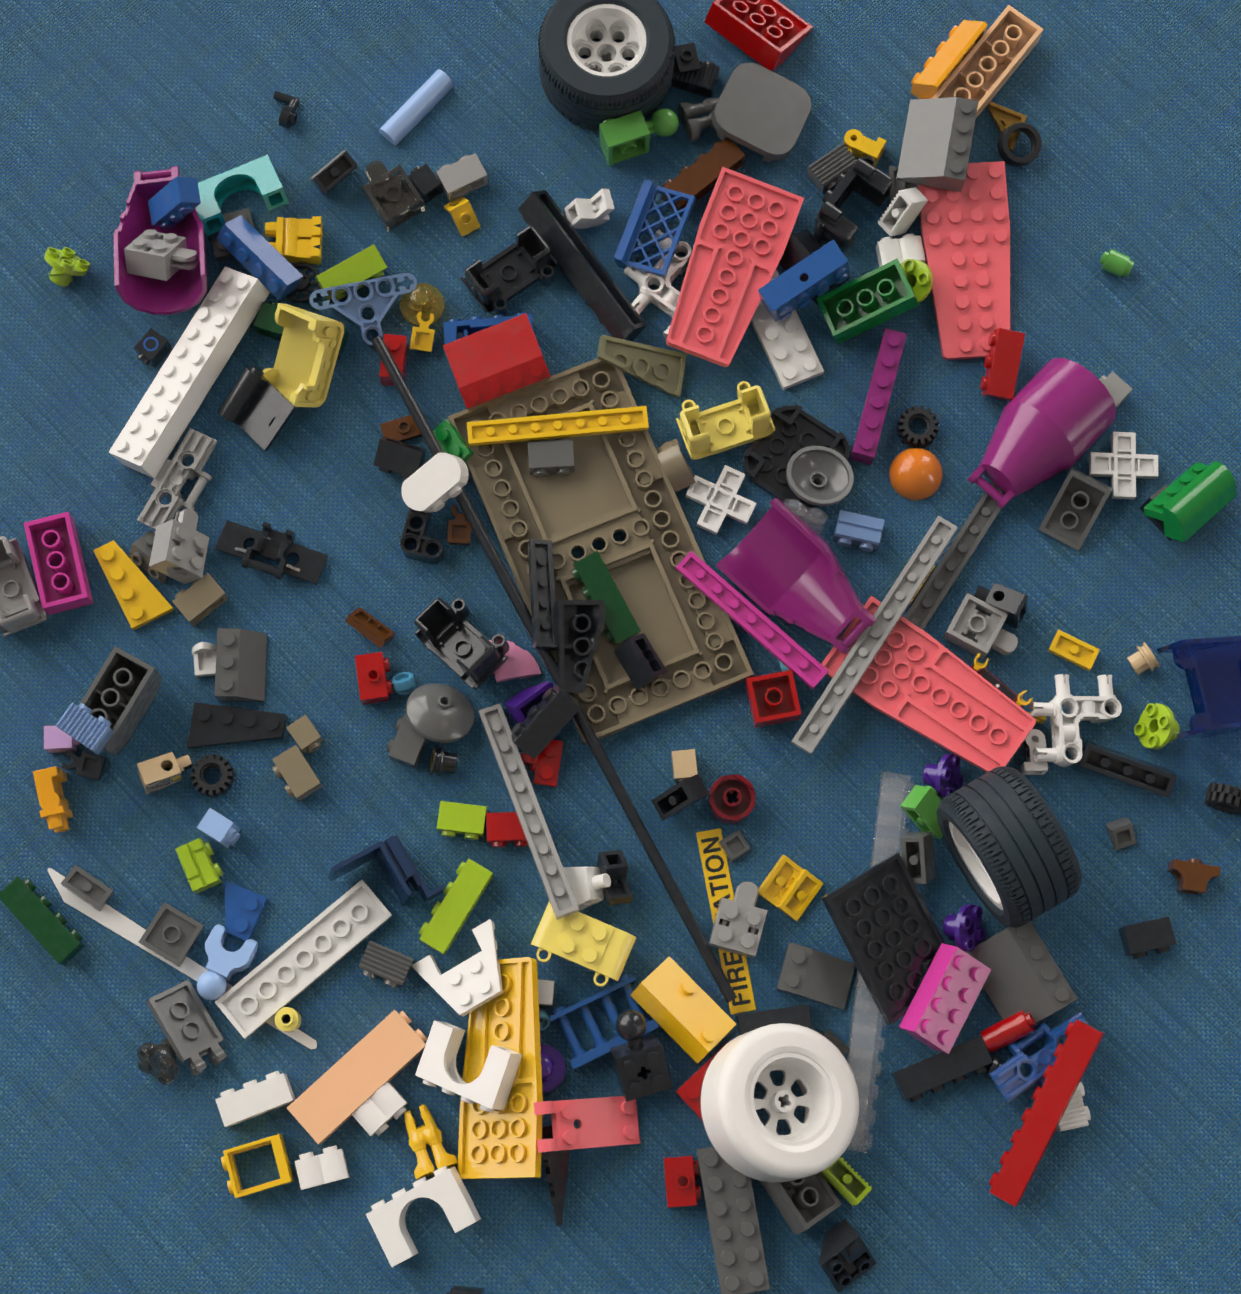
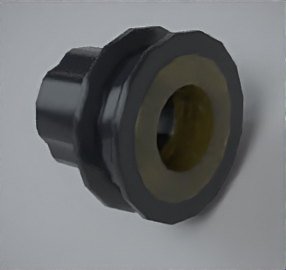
(442, 761)

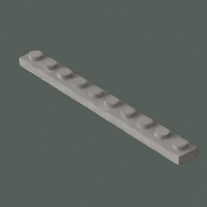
(528, 812)

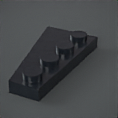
(225, 725)

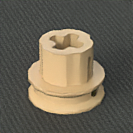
(1143, 659)

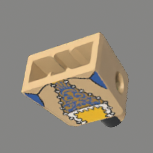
(153, 773)

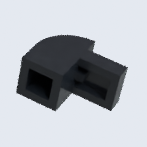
(616, 867)

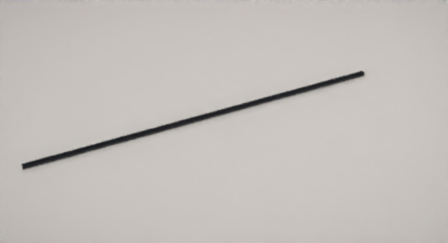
(552, 666)

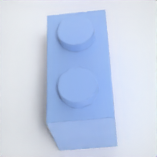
(219, 828)

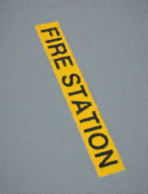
(720, 886)

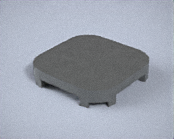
(761, 111)

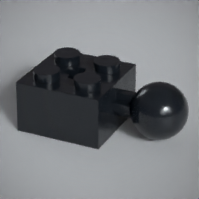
(638, 1053)

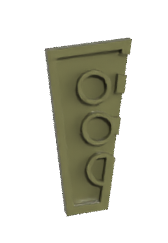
(647, 363)

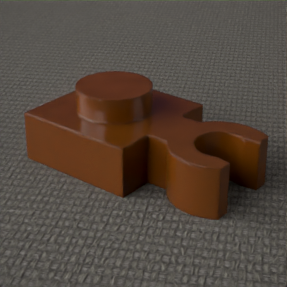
(459, 530)

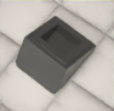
(1121, 833)

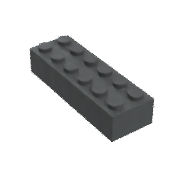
(732, 1225)

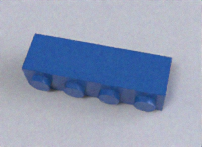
(259, 257)

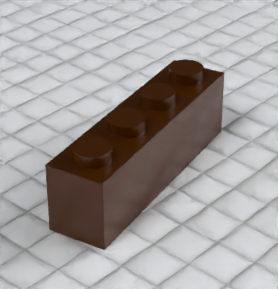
(703, 174)

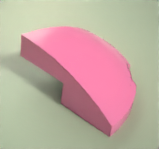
(519, 665)

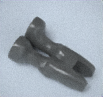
(696, 125)

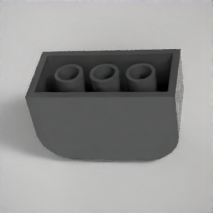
(122, 695)

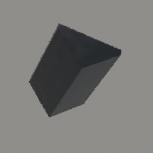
(798, 248)

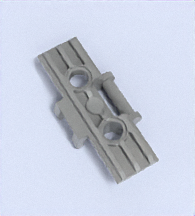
(173, 477)

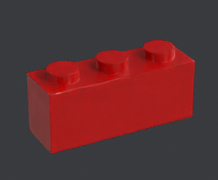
(1002, 364)

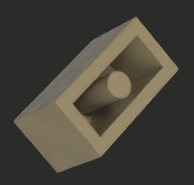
(200, 599)
(297, 773)

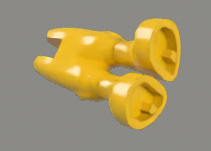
(425, 1135)

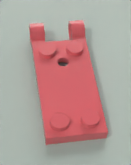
(600, 1121)

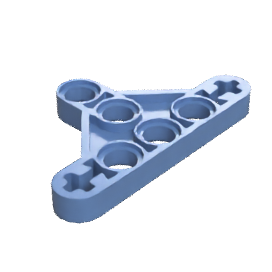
(354, 304)

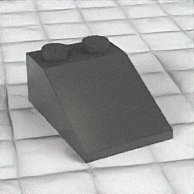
(1075, 509)
(815, 976)

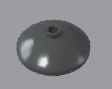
(823, 467)
(436, 720)

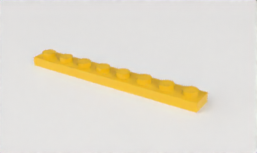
(557, 426)

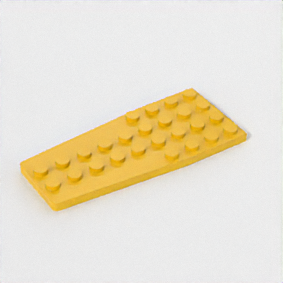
(506, 1140)

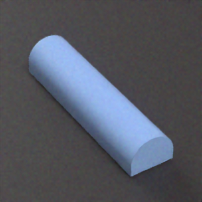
(416, 107)

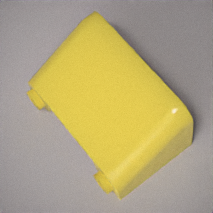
(305, 355)

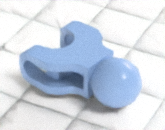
(223, 963)

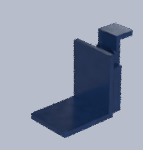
(394, 864)

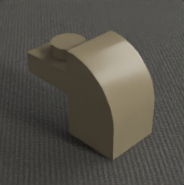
(675, 465)

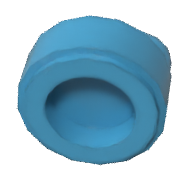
(404, 683)

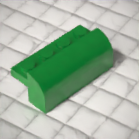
(1192, 499)

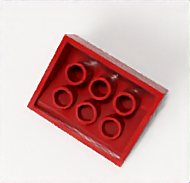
(759, 28)
(496, 361)

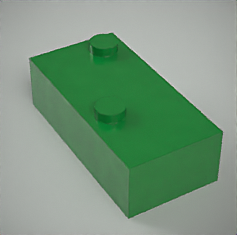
(867, 301)

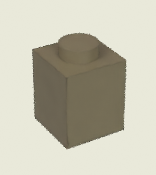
(305, 734)

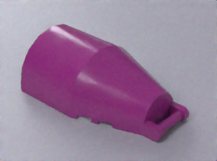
(149, 294)
(1045, 429)
(796, 577)

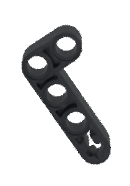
(419, 537)

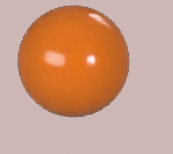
(915, 474)

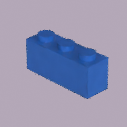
(174, 202)

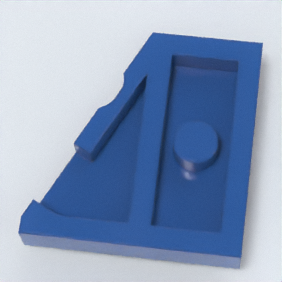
(242, 910)

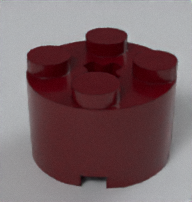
(729, 786)

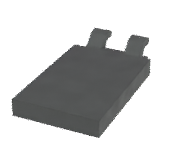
(187, 1026)

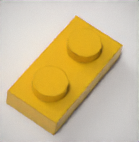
(1073, 650)

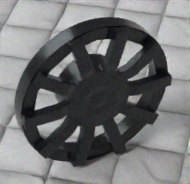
(304, 283)

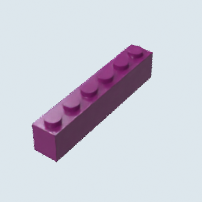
(878, 396)

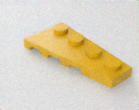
(134, 592)

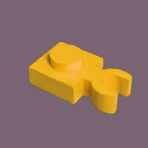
(422, 336)

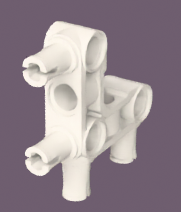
(665, 296)
(1066, 726)

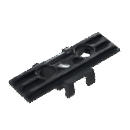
(273, 546)

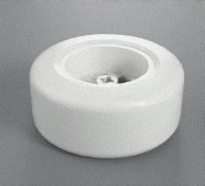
(828, 1100)

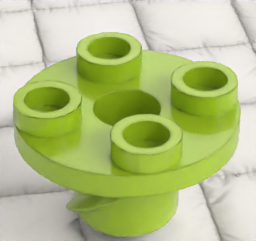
(65, 265)
(919, 277)
(1156, 726)

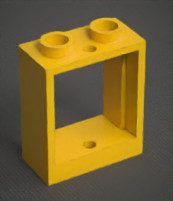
(282, 1160)

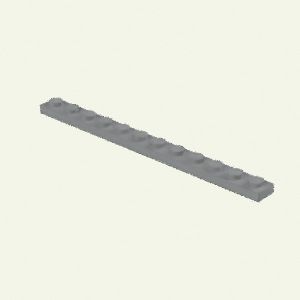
(875, 636)

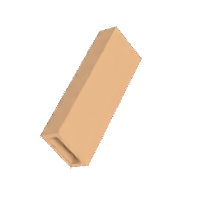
(358, 1076)

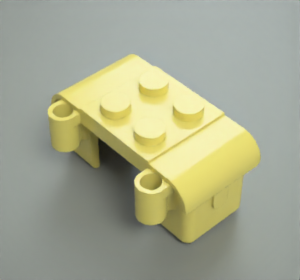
(726, 424)
(584, 943)

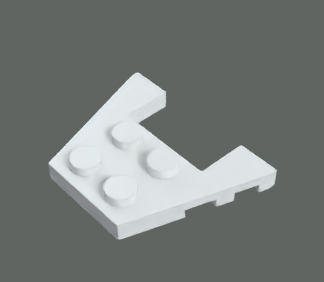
(473, 980)

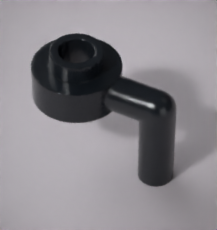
(287, 116)

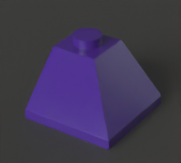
(524, 700)

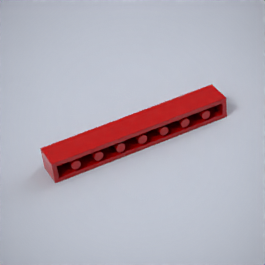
(1046, 1112)

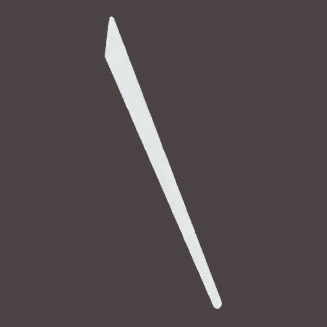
(133, 932)

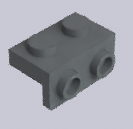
(141, 554)

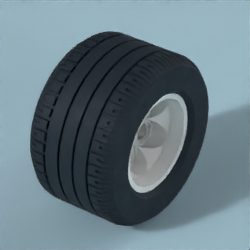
(592, 87)
(1009, 846)

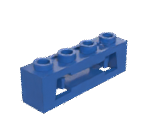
(457, 329)

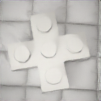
(1123, 465)
(721, 500)

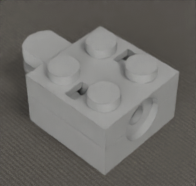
(159, 255)
(179, 548)
(978, 628)
(739, 922)

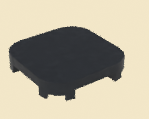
(768, 457)

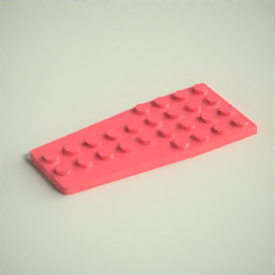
(969, 259)
(730, 260)
(938, 696)

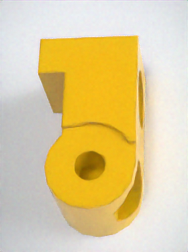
(864, 147)

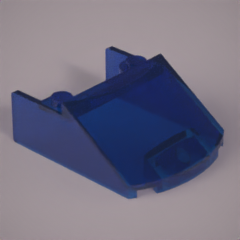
(1213, 682)

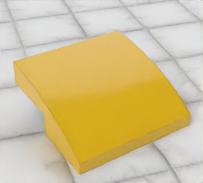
(789, 887)

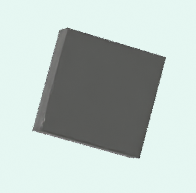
(734, 846)

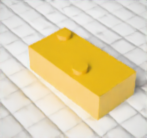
(683, 1009)

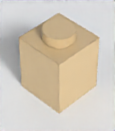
(683, 764)

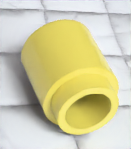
(294, 1023)

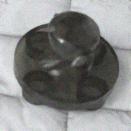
(158, 1061)

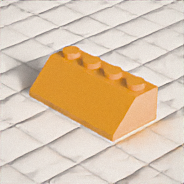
(947, 59)

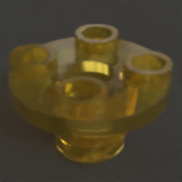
(423, 299)

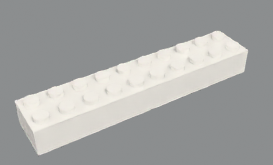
(189, 372)

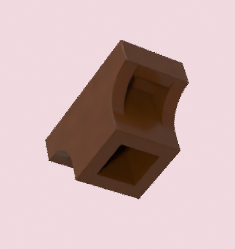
(1192, 875)

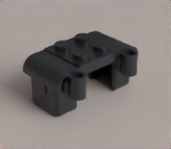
(863, 179)
(510, 271)
(458, 643)

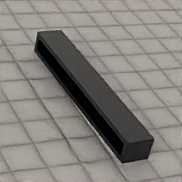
(582, 267)

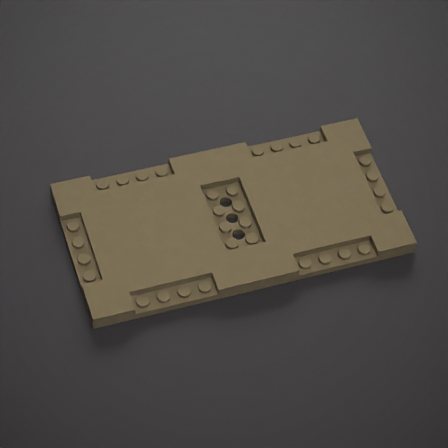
(613, 490)

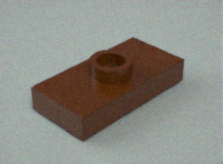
(400, 429)
(370, 627)

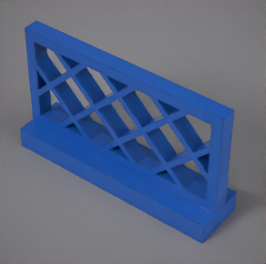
(637, 222)

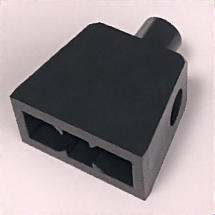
(1006, 600)

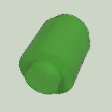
(1116, 263)

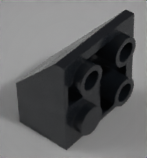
(844, 1255)

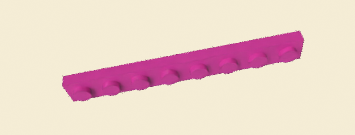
(752, 620)

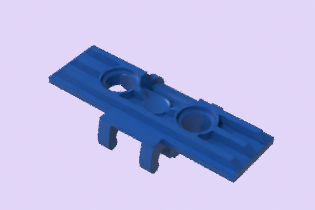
(1008, 1075)

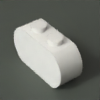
(435, 483)

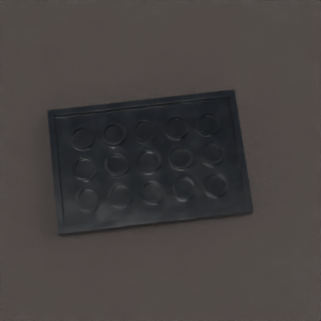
(886, 933)

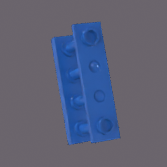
(601, 1045)

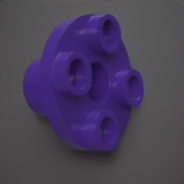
(944, 776)
(965, 927)
(552, 1068)

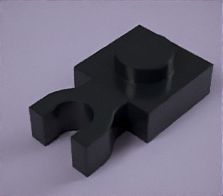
(87, 766)

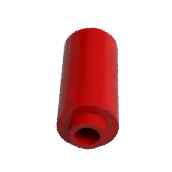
(1008, 1030)

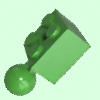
(630, 134)

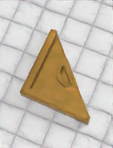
(1004, 118)

